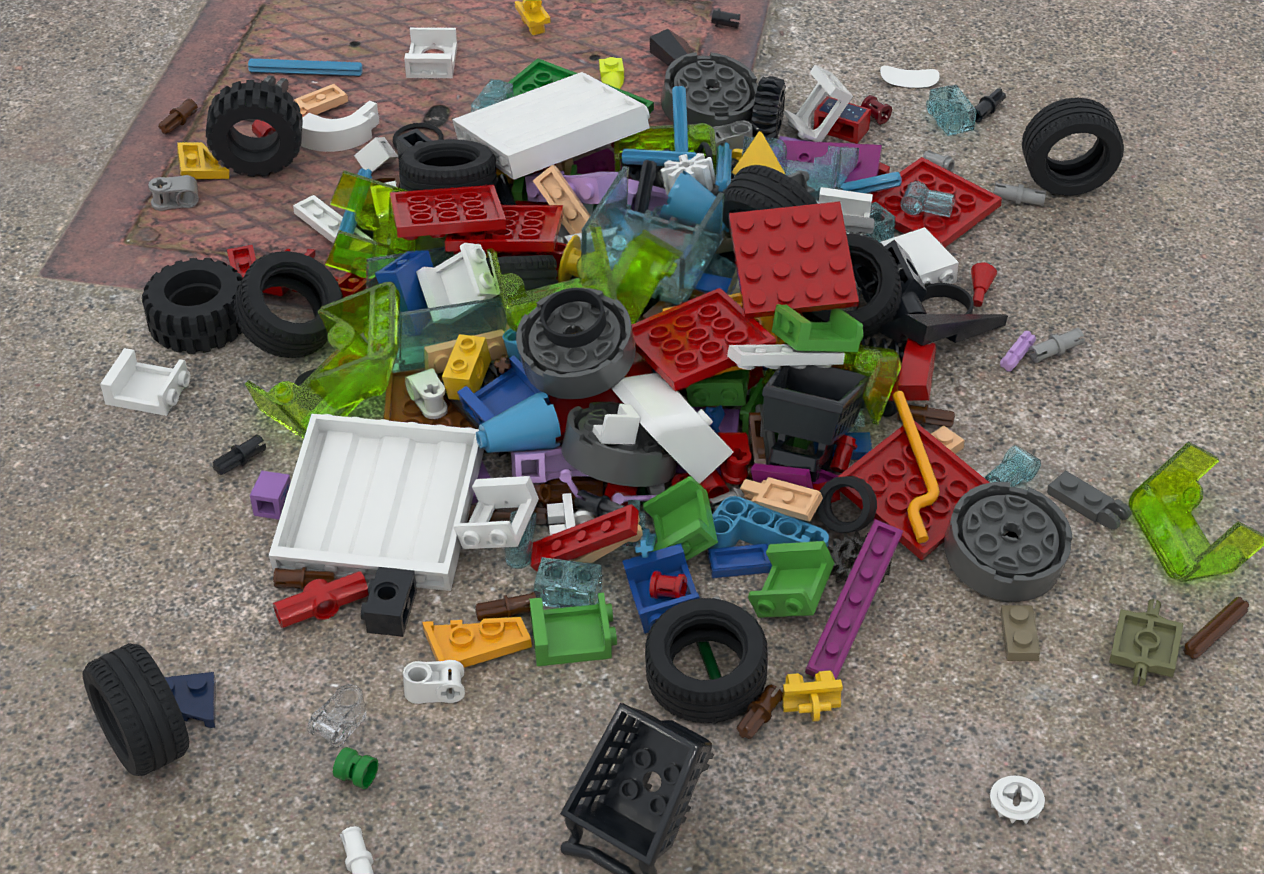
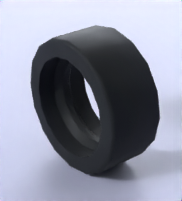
(868, 499)

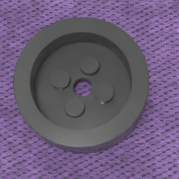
(725, 104)
(579, 370)
(621, 464)
(1001, 564)

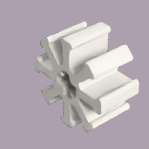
(698, 167)

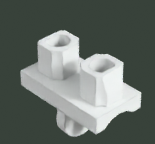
(564, 514)

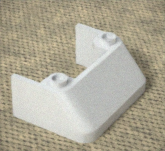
(674, 424)

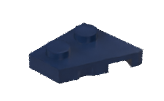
(195, 696)

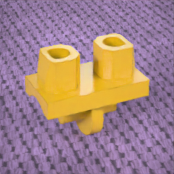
(533, 15)
(811, 696)

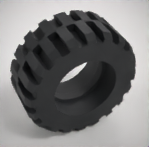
(261, 103)
(192, 305)

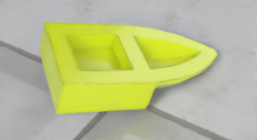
(612, 71)

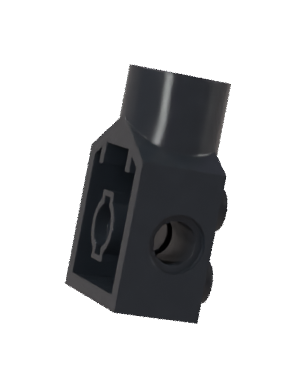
(912, 286)

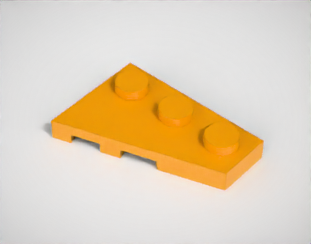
(477, 641)

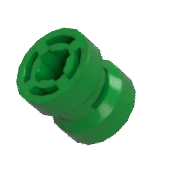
(356, 768)

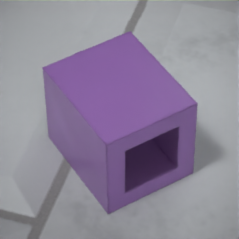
(270, 494)

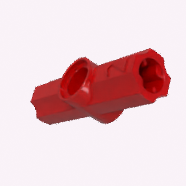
(320, 599)

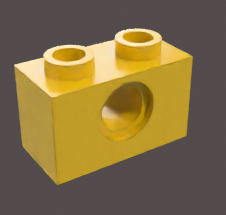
(466, 365)

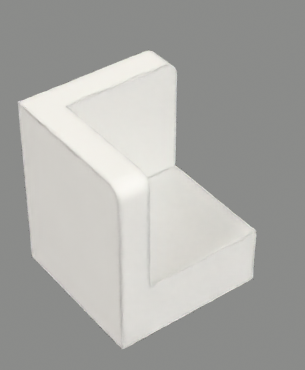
(376, 154)
(619, 427)

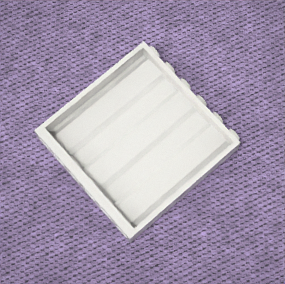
(553, 123)
(378, 499)

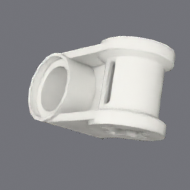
(427, 393)
(431, 683)

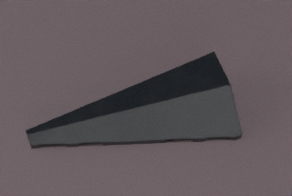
(669, 46)
(934, 327)

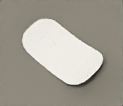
(909, 78)

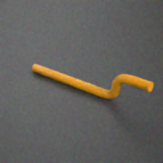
(924, 466)

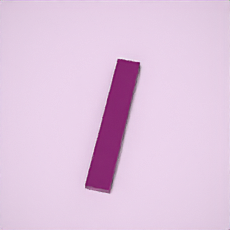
(855, 599)

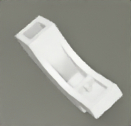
(341, 133)

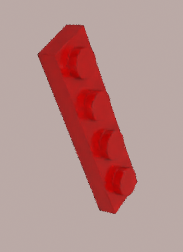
(587, 536)

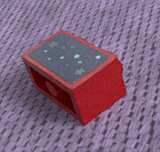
(850, 125)

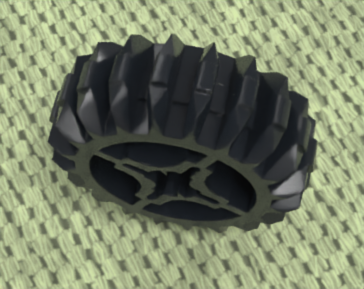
(769, 106)

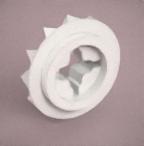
(1030, 793)

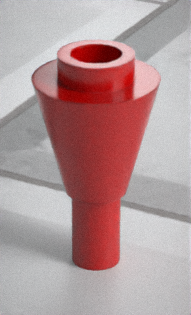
(982, 278)

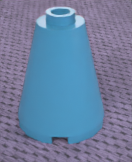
(688, 201)
(521, 427)

